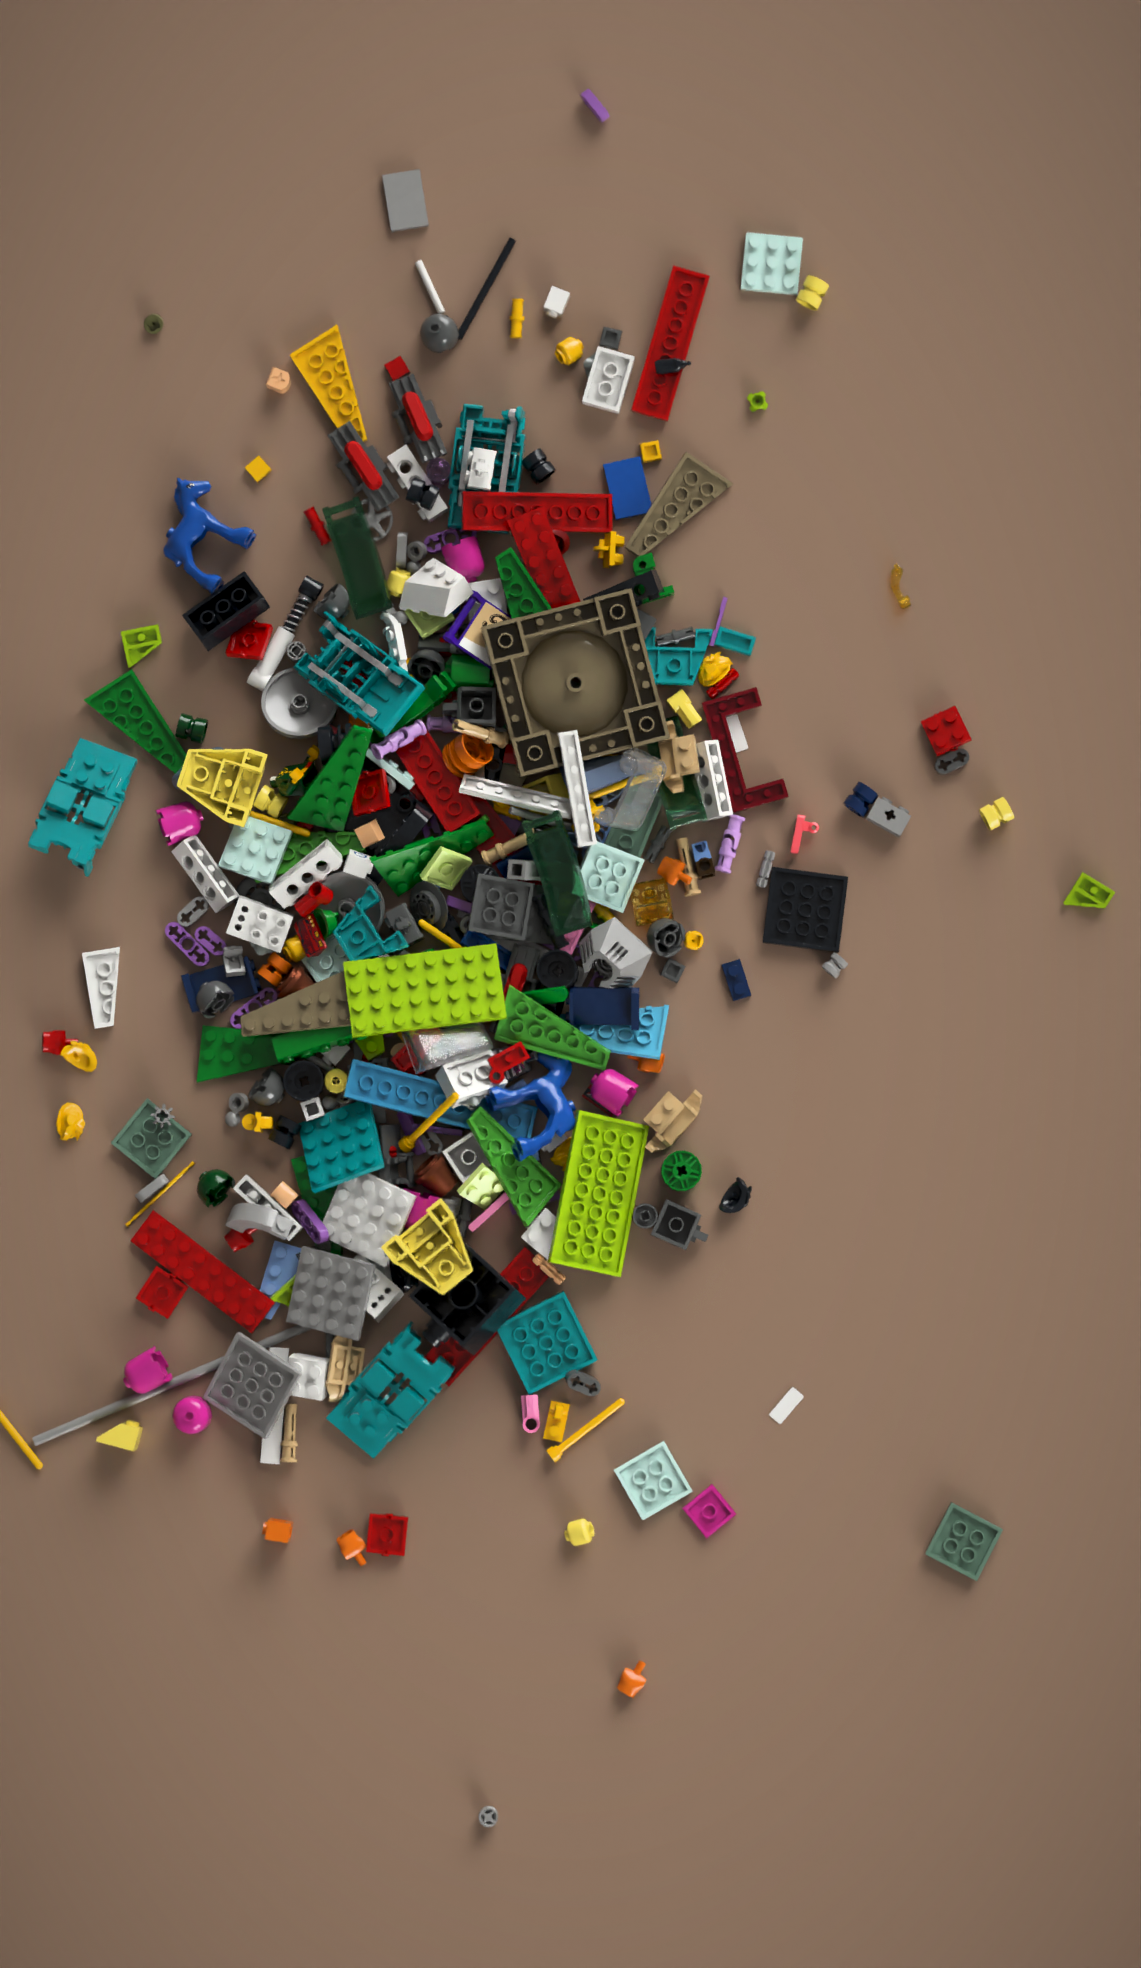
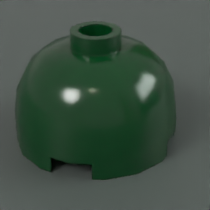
(214, 1186)

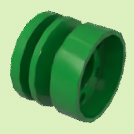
(670, 1174)

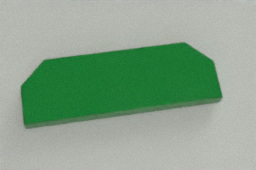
(548, 995)

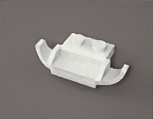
(395, 639)

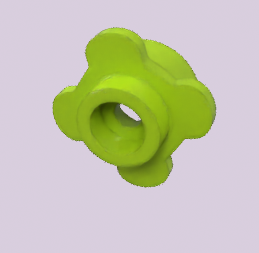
(757, 396)

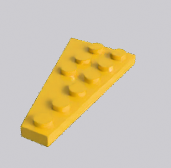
(328, 376)

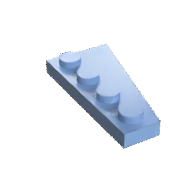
(279, 1270)

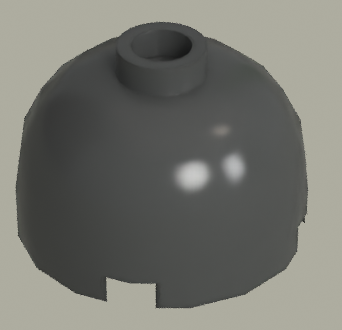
(439, 333)
(335, 603)
(426, 664)
(665, 937)
(214, 997)
(268, 1089)

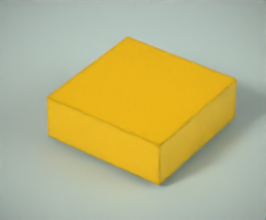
(650, 451)
(258, 469)

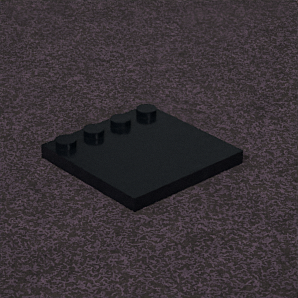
(805, 909)

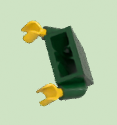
(296, 778)

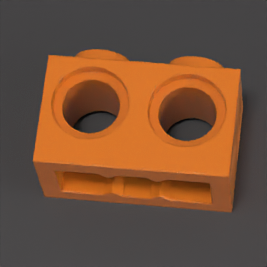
(278, 1530)

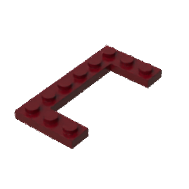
(715, 714)

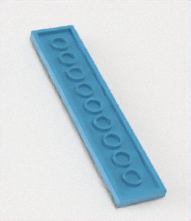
(423, 1096)

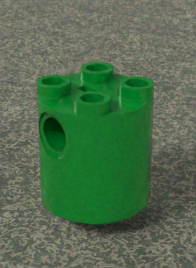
(467, 672)

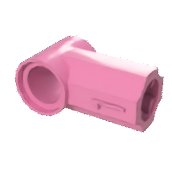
(530, 1410)

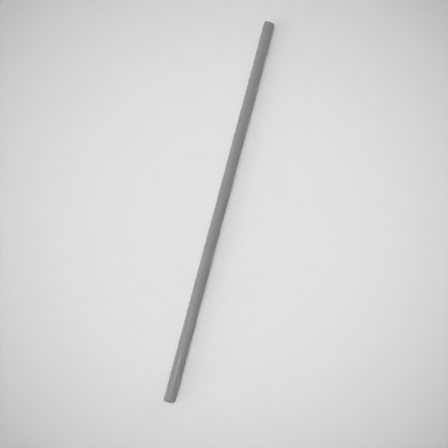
(176, 1381)

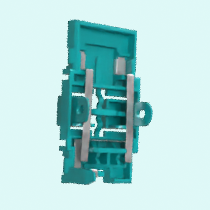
(476, 432)
(383, 695)

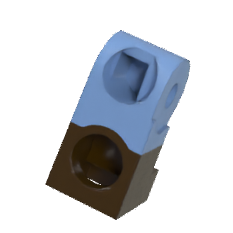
(703, 860)

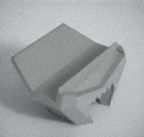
(614, 954)

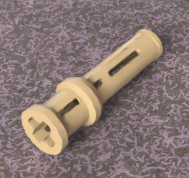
(488, 734)
(501, 850)
(692, 888)
(289, 1444)

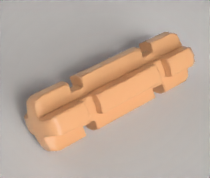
(549, 1269)

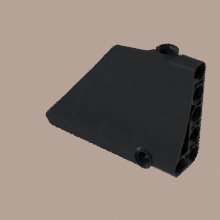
(398, 823)

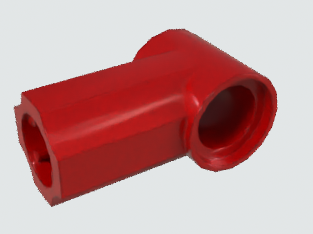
(316, 895)

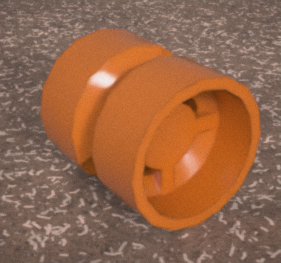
(277, 962)

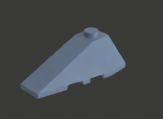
(601, 772)

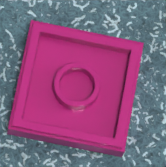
(709, 1511)

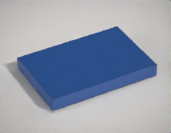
(628, 487)

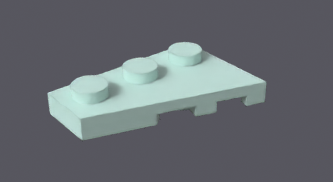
(392, 768)

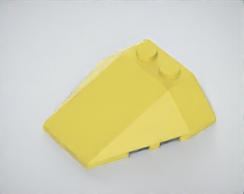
(224, 780)
(432, 1249)

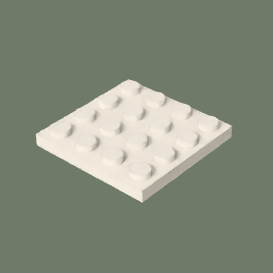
(367, 1215)

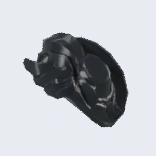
(735, 1197)
(402, 1278)

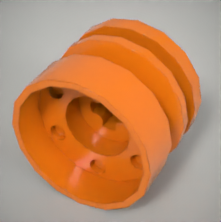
(466, 754)

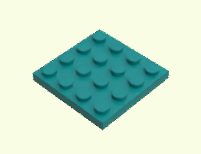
(341, 1145)
(546, 1342)

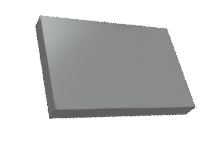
(405, 200)

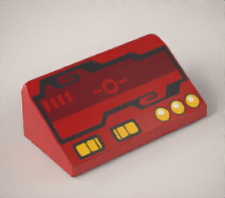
(310, 936)

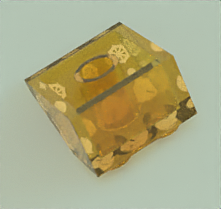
(651, 901)

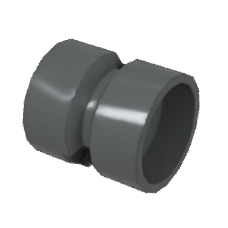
(645, 1216)

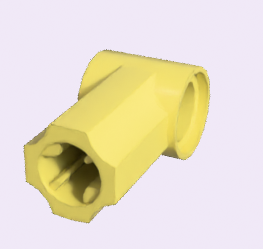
(682, 706)

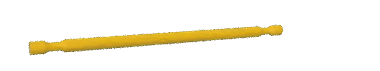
(160, 1193)

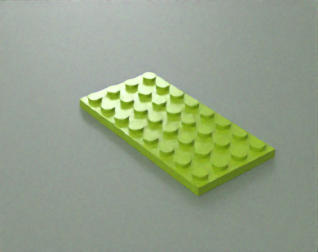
(424, 990)
(598, 1193)

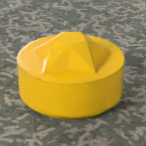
(693, 940)

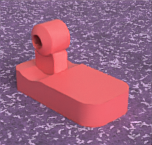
(800, 826)

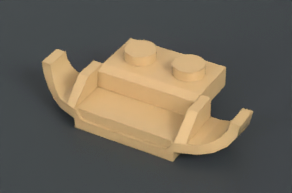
(680, 758)
(671, 1119)
(343, 1367)

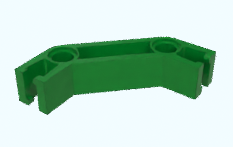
(434, 694)

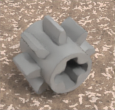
(159, 1111)

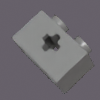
(893, 826)

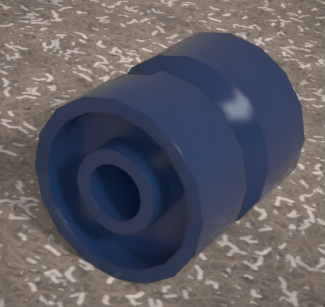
(860, 799)

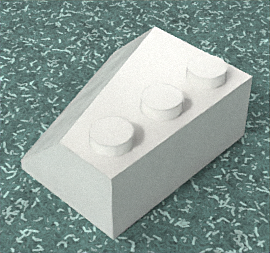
(435, 590)

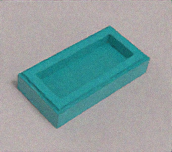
(735, 641)

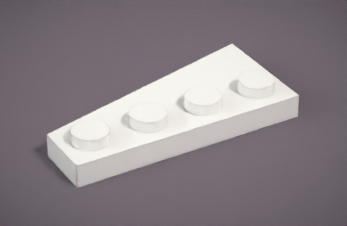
(101, 980)

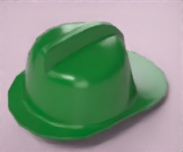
(326, 921)

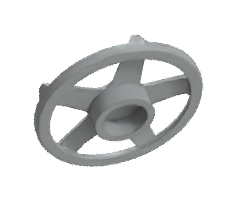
(374, 519)

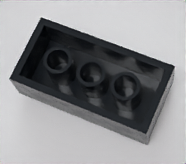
(226, 611)

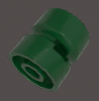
(191, 728)

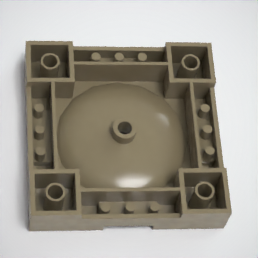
(587, 641)

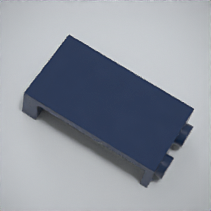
(242, 986)
(603, 1006)

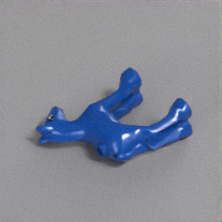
(193, 528)
(549, 1099)

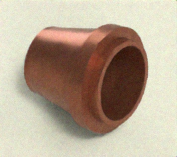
(294, 981)
(436, 1175)

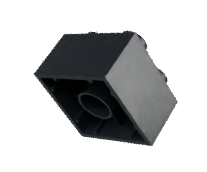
(471, 1308)

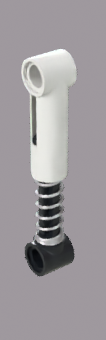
(263, 672)

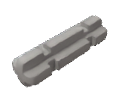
(765, 869)

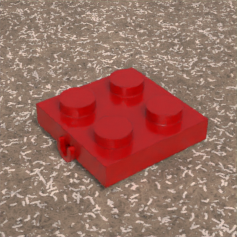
(250, 641)
(946, 731)
(371, 793)
(162, 1292)
(387, 1534)

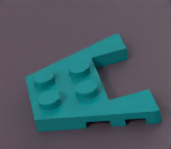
(677, 664)
(359, 936)

